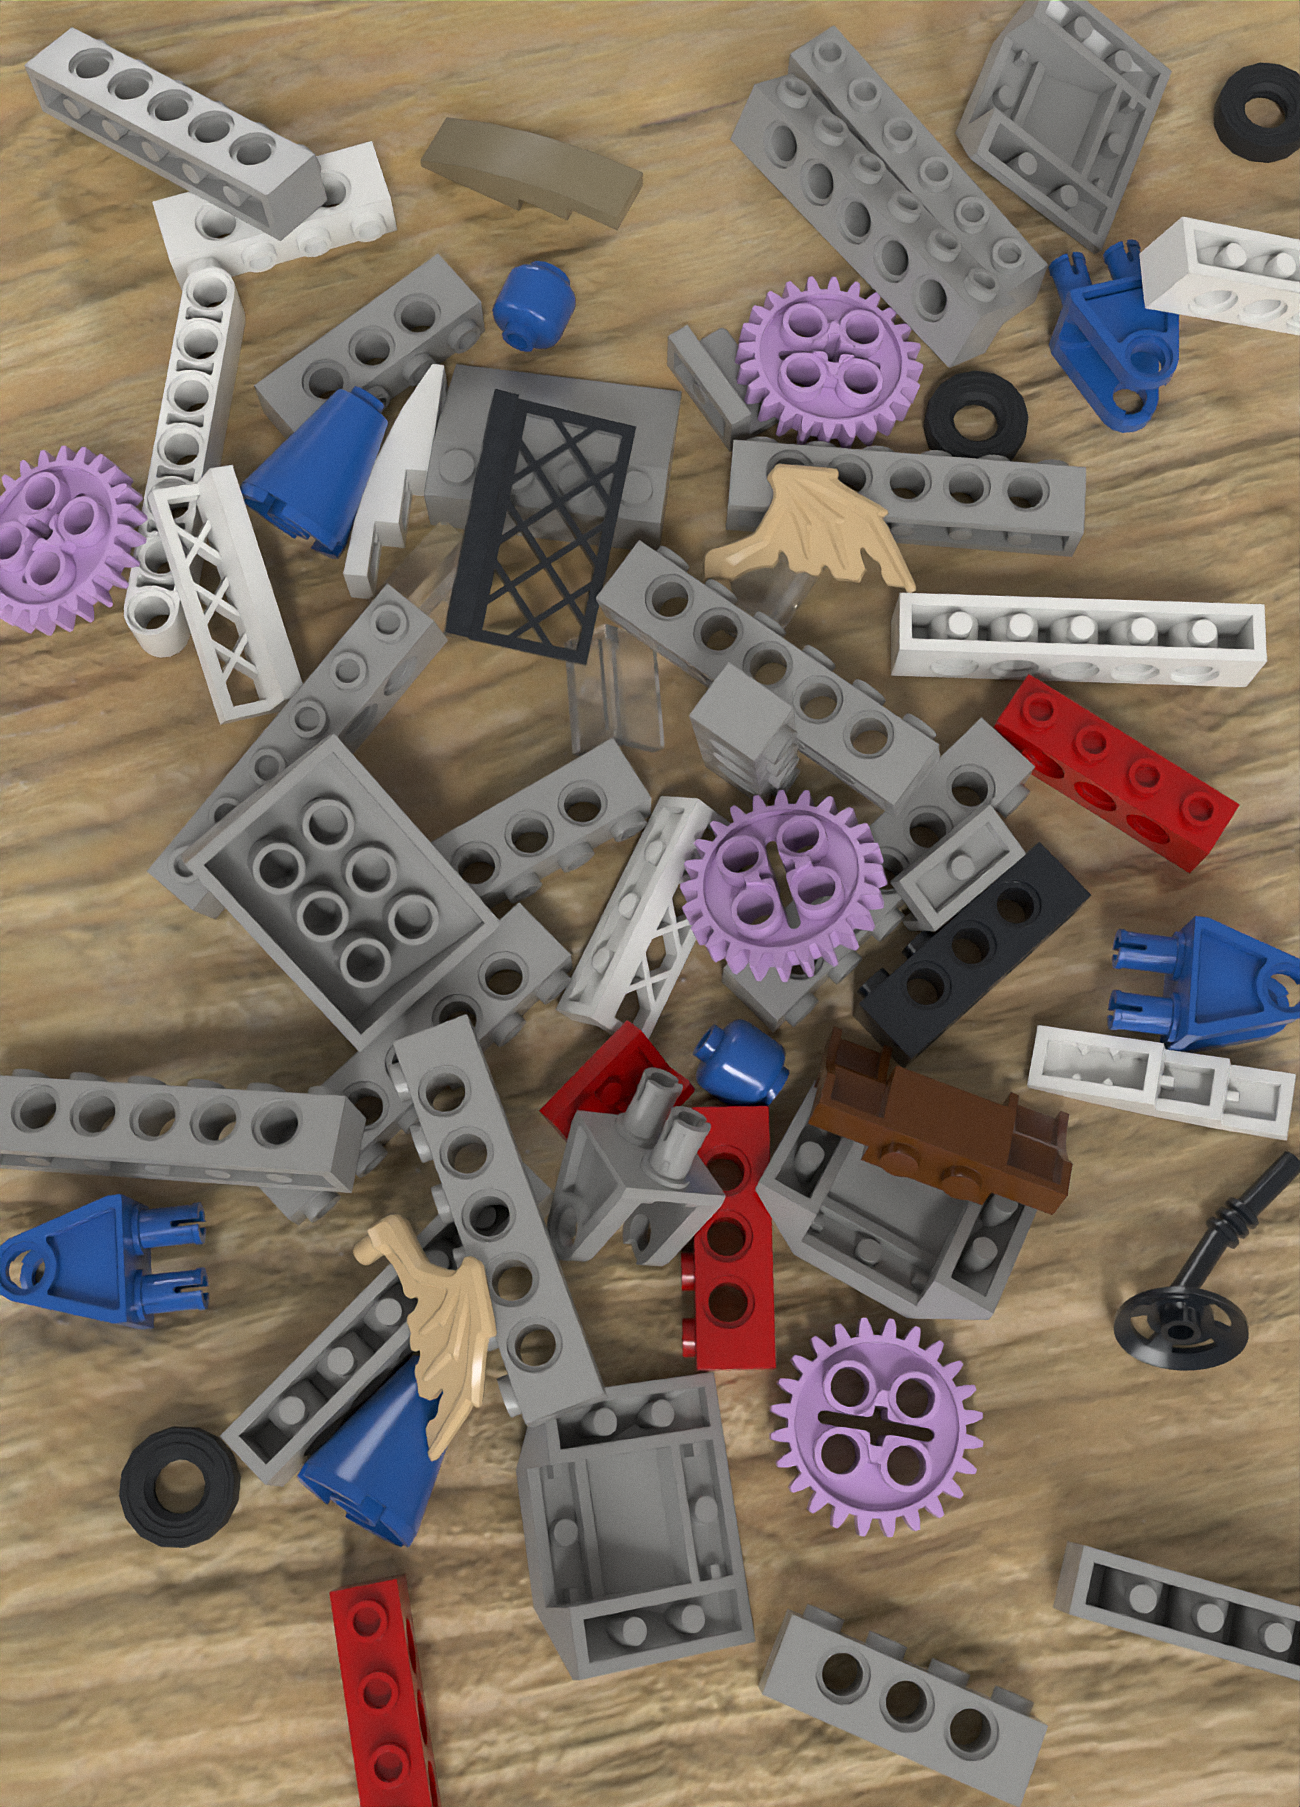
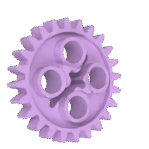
(828, 363)
(65, 538)
(839, 865)
(866, 1486)

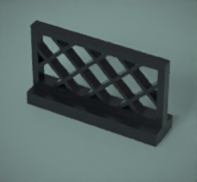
(487, 517)

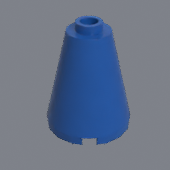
(321, 472)
(380, 1461)

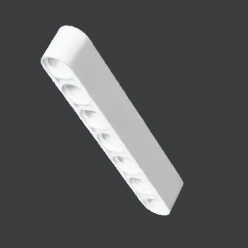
(184, 434)

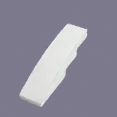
(395, 477)
(1162, 1082)

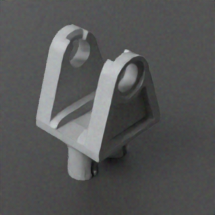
(634, 1173)

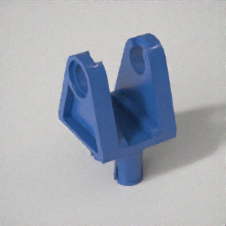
(1110, 338)
(1213, 990)
(102, 1262)

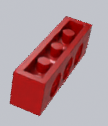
(1115, 775)
(749, 1342)
(384, 1694)

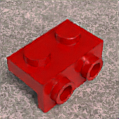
(609, 1079)

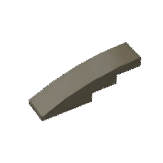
(533, 169)

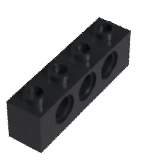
(1048, 899)

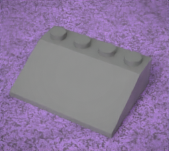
(647, 481)
(341, 890)

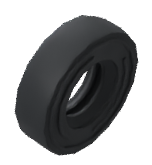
(1244, 136)
(982, 390)
(139, 1487)

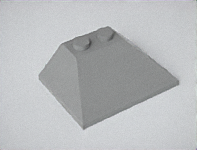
(1064, 113)
(889, 1232)
(634, 1529)

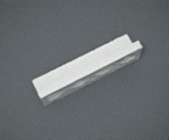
(247, 589)
(634, 916)

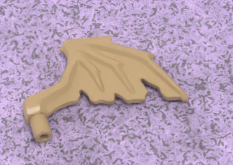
(816, 526)
(447, 1326)

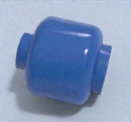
(534, 306)
(740, 1064)

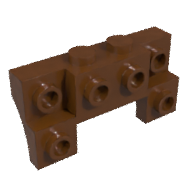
(939, 1131)

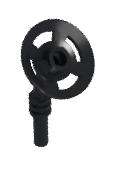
(1183, 1310)

